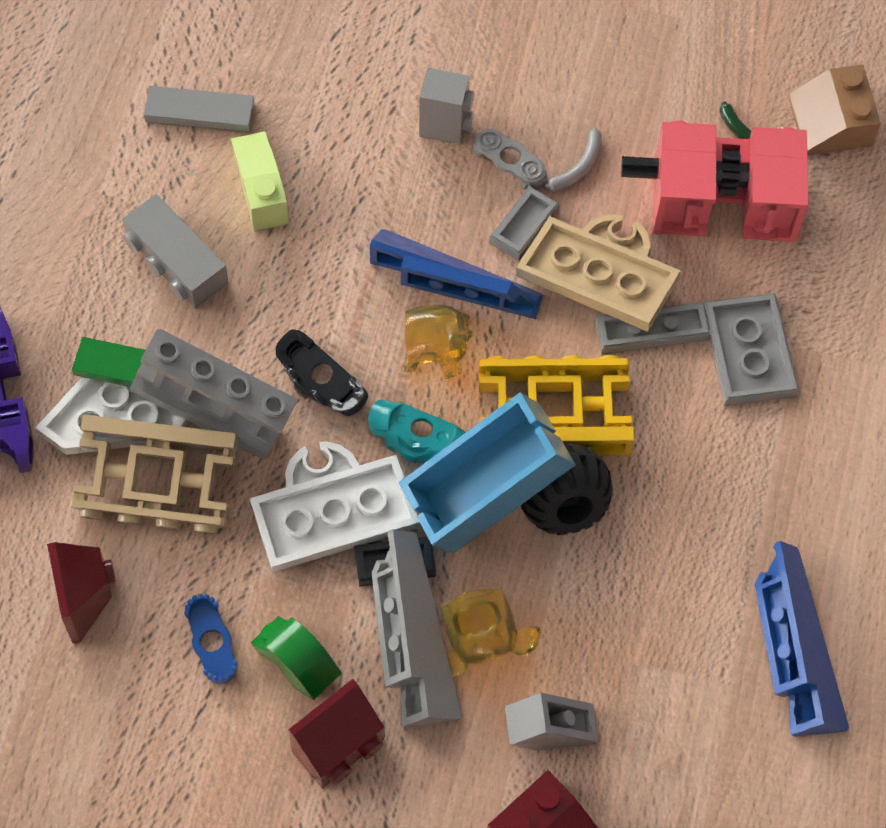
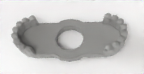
(527, 169)

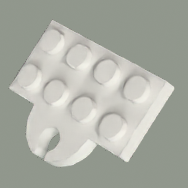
(331, 507)

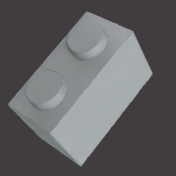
(445, 106)

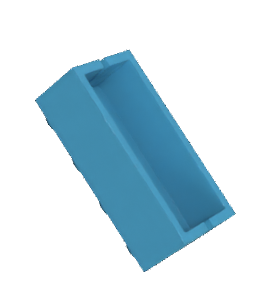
(486, 473)

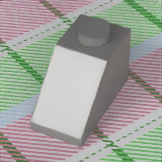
(550, 722)

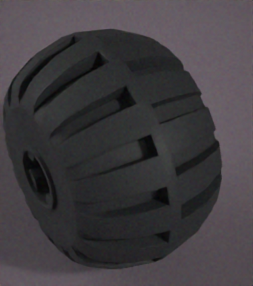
(573, 498)

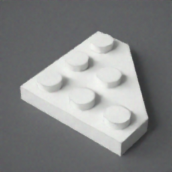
(101, 399)

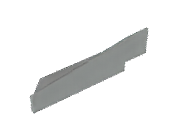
(412, 636)

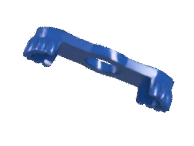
(205, 618)

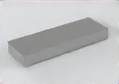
(199, 108)
(671, 327)

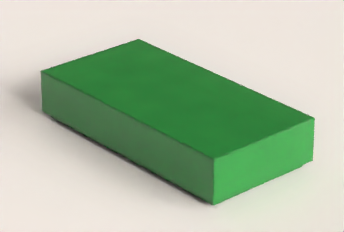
(107, 361)

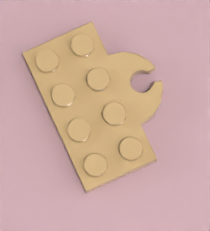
(601, 268)

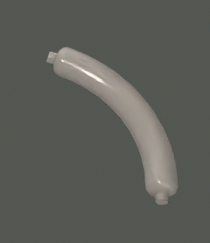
(582, 167)

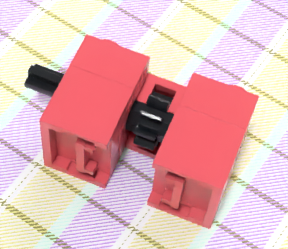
(699, 169)

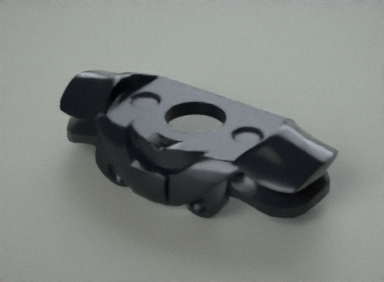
(300, 356)

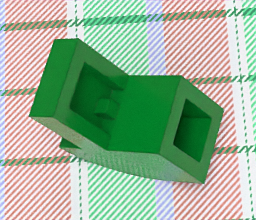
(297, 655)

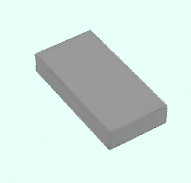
(523, 223)

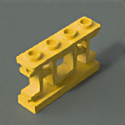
(566, 376)

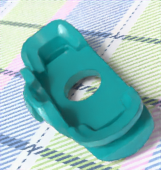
(394, 423)

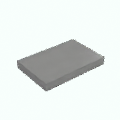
(750, 349)

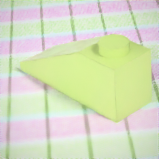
(260, 181)

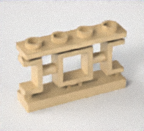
(159, 445)

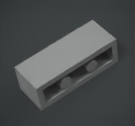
(174, 251)

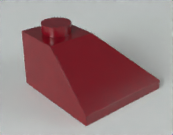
(80, 585)

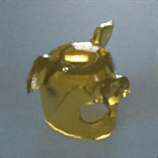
(436, 335)
(484, 629)

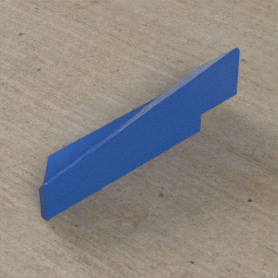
(448, 276)
(797, 646)

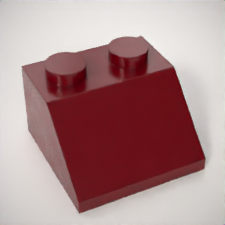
(337, 735)

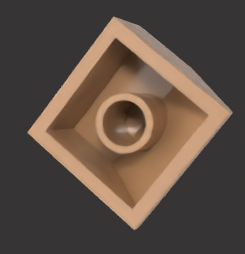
(836, 110)

